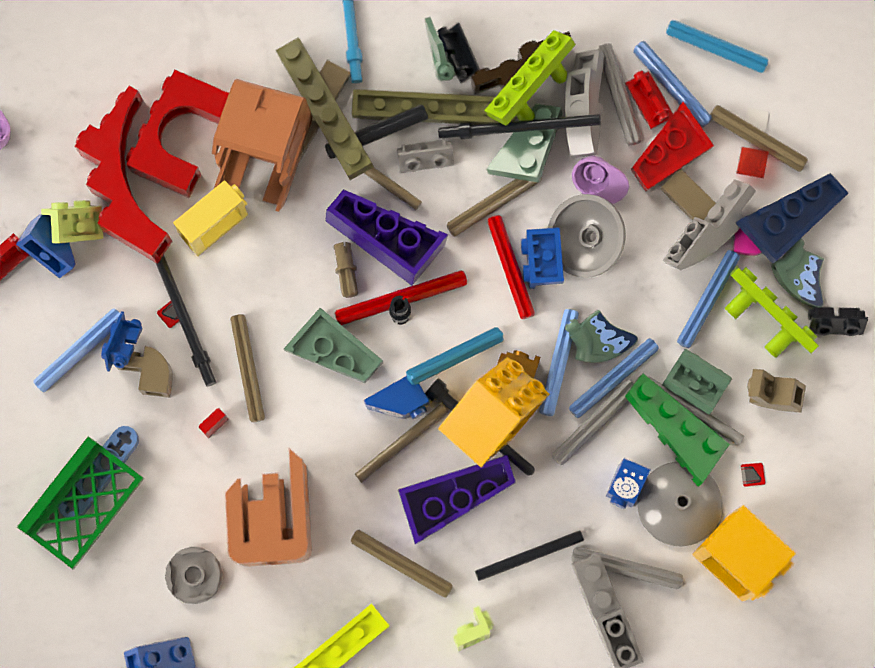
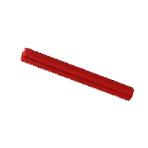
(412, 294)

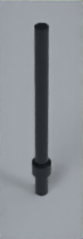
(467, 130)
(200, 358)

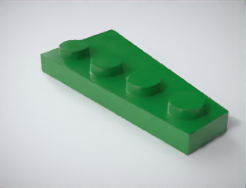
(687, 436)

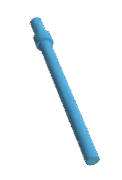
(353, 54)

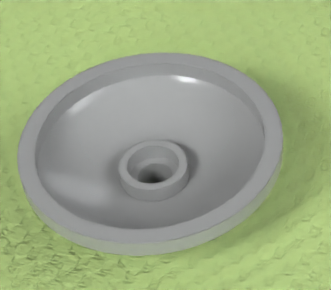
(577, 221)
(668, 520)

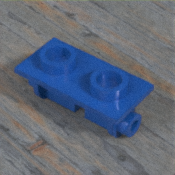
(116, 351)

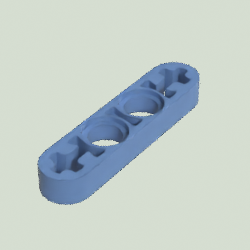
(103, 481)

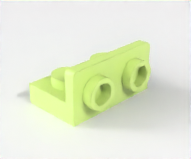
(74, 222)
(470, 635)

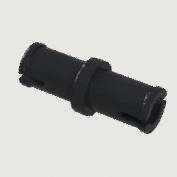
(400, 310)

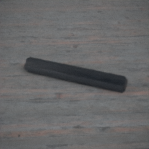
(387, 127)

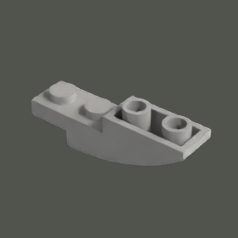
(582, 100)
(708, 235)
(606, 612)

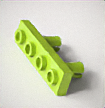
(539, 66)
(789, 330)

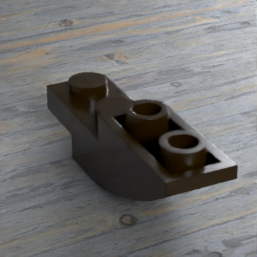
(488, 79)

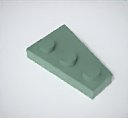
(527, 151)
(333, 347)

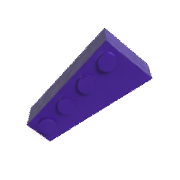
(384, 234)
(447, 497)

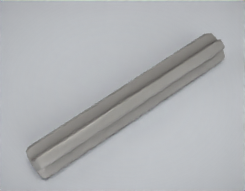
(620, 95)
(592, 424)
(633, 569)

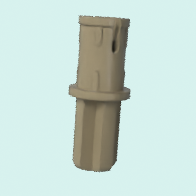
(346, 269)

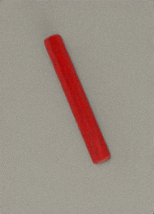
(510, 267)

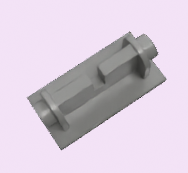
(435, 156)

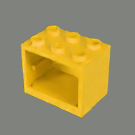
(494, 411)
(745, 555)

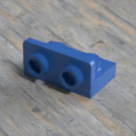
(543, 257)

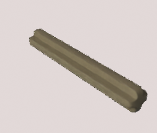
(758, 138)
(488, 205)
(247, 368)
(401, 563)

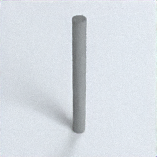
(709, 420)

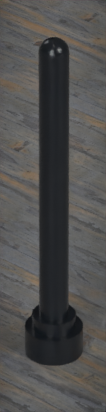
(439, 393)

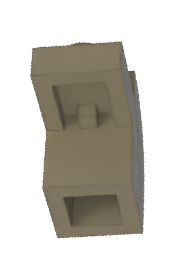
(155, 372)
(775, 392)

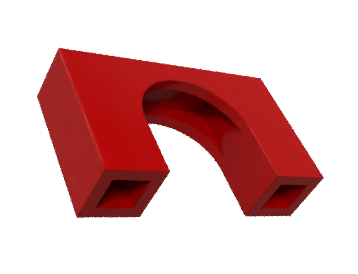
(179, 97)

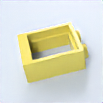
(211, 217)

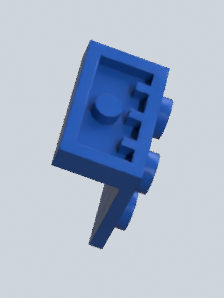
(165, 654)

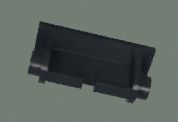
(458, 52)
(849, 322)

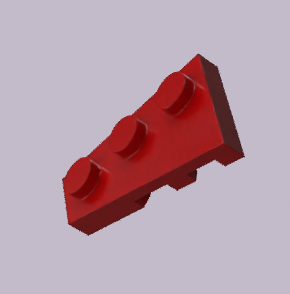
(672, 149)

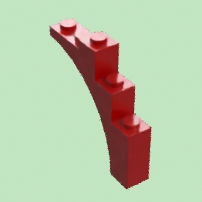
(109, 180)

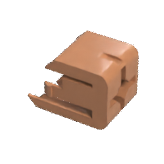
(265, 127)
(259, 529)

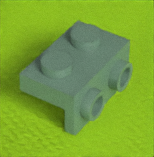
(697, 381)

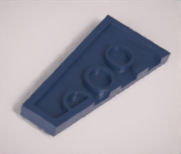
(786, 221)

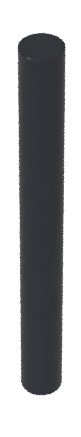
(529, 555)

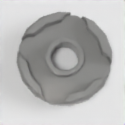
(193, 592)

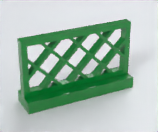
(60, 489)

